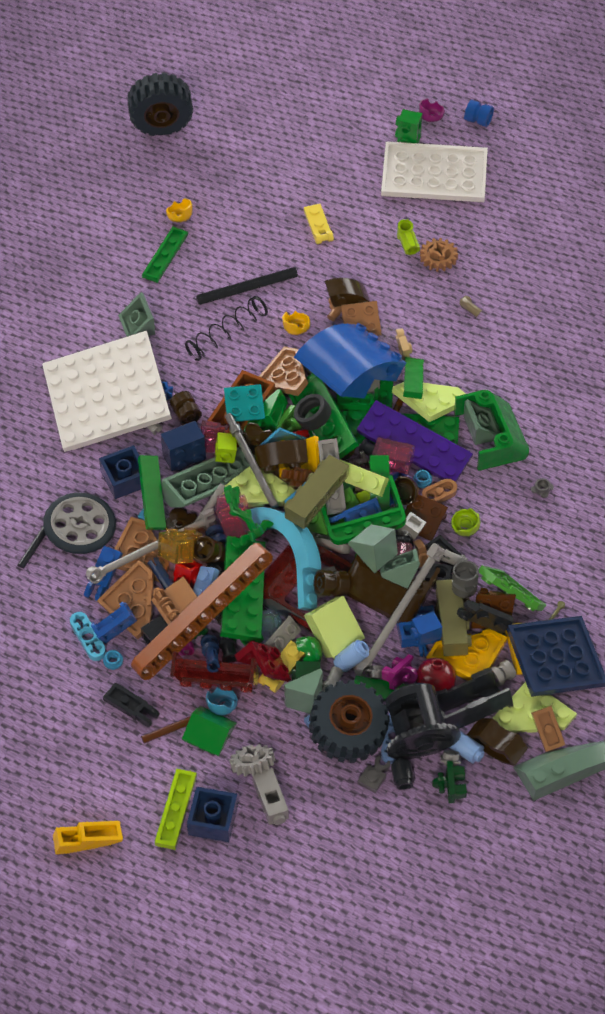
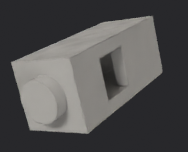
(271, 797)

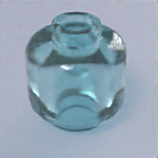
(270, 622)

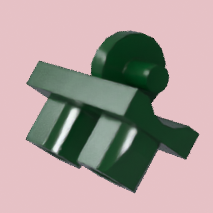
(453, 773)

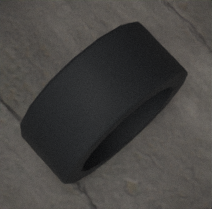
(317, 419)

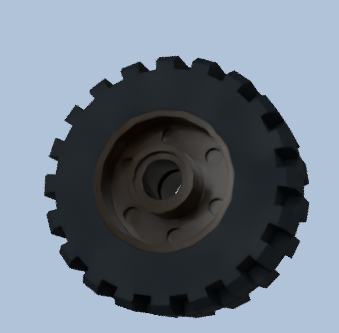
(160, 104)

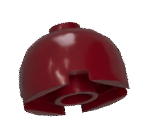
(437, 673)

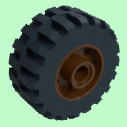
(348, 721)

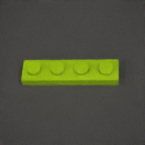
(175, 809)

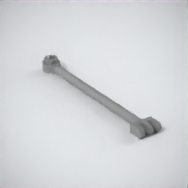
(206, 521)
(435, 554)

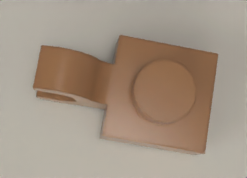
(421, 550)

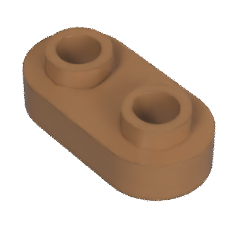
(437, 490)

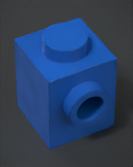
(426, 628)

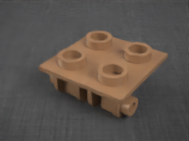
(363, 313)
(173, 599)

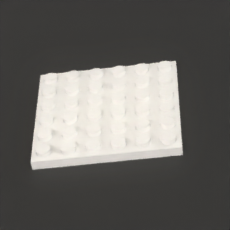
(106, 391)

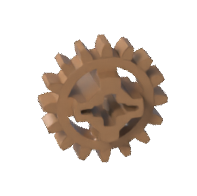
(438, 254)

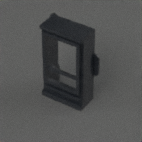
(480, 685)

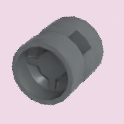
(465, 579)

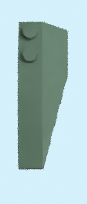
(201, 480)
(561, 768)

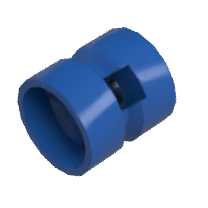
(476, 112)

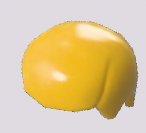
(183, 209)
(292, 321)

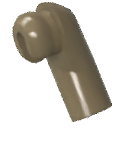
(467, 304)

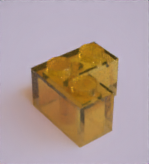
(177, 545)

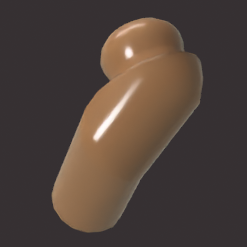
(335, 311)

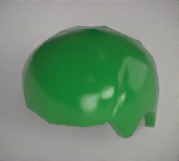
(310, 647)

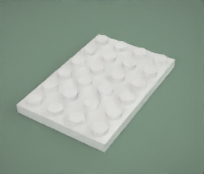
(434, 171)

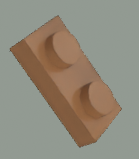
(548, 728)

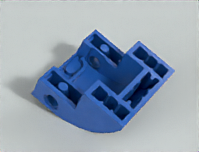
(350, 359)

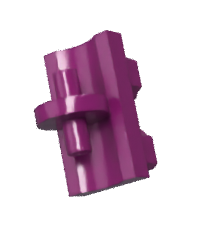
(400, 672)

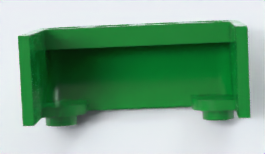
(510, 443)
(344, 532)

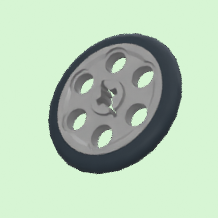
(82, 544)

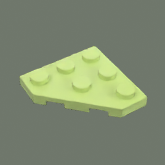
(435, 401)
(251, 489)
(519, 716)

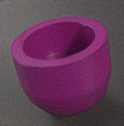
(190, 646)

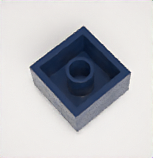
(183, 446)
(121, 471)
(212, 814)

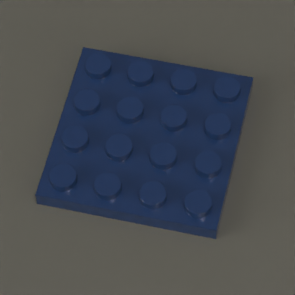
(556, 656)

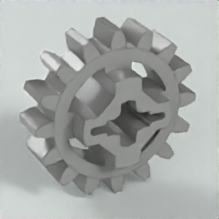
(252, 760)

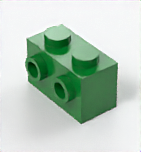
(409, 127)

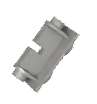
(284, 633)

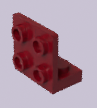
(267, 658)

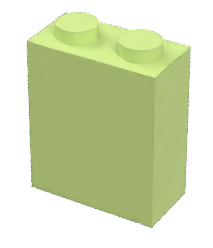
(334, 626)

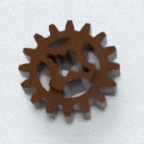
(296, 476)

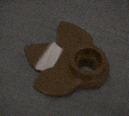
(255, 436)
(179, 519)

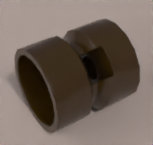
(185, 407)
(209, 550)
(331, 583)

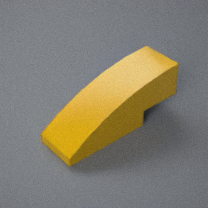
(86, 836)

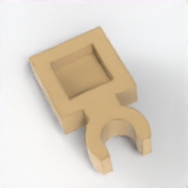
(404, 347)

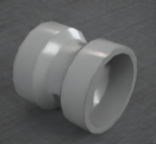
(503, 672)

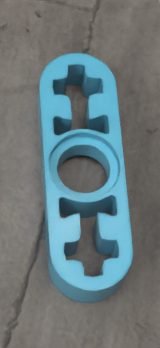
(87, 644)

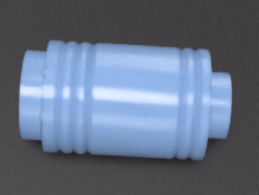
(351, 655)
(468, 748)

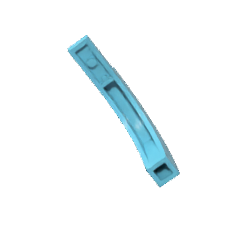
(304, 550)

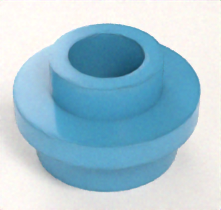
(423, 474)
(113, 654)

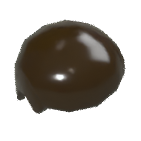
(407, 489)

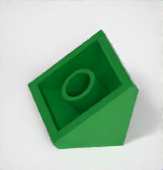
(208, 730)

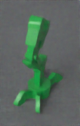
(255, 529)

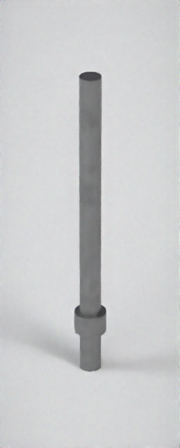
(236, 432)

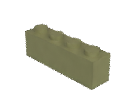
(316, 491)
(454, 629)

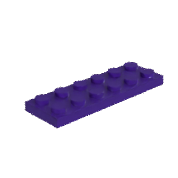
(431, 450)

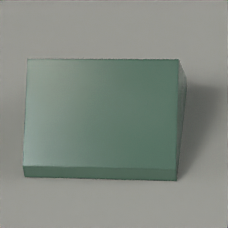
(137, 317)
(480, 422)
(375, 546)
(401, 568)
(303, 691)

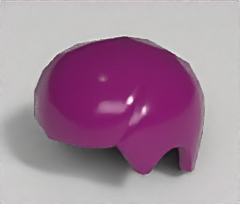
(431, 111)

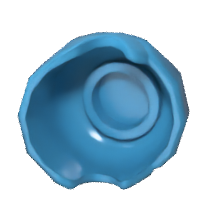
(215, 698)

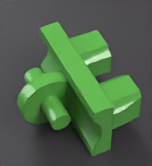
(288, 421)

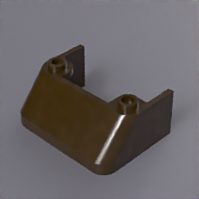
(384, 595)

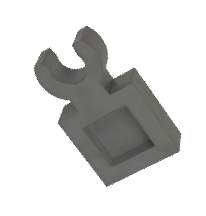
(374, 776)

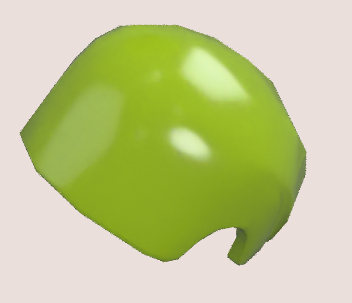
(468, 519)

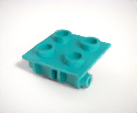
(245, 402)

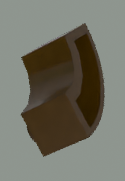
(346, 291)
(281, 455)
(497, 741)

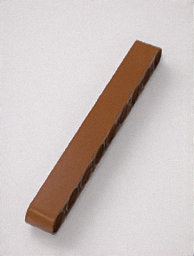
(201, 611)

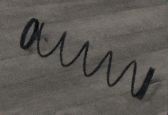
(198, 349)

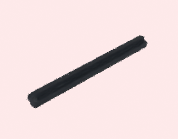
(246, 285)

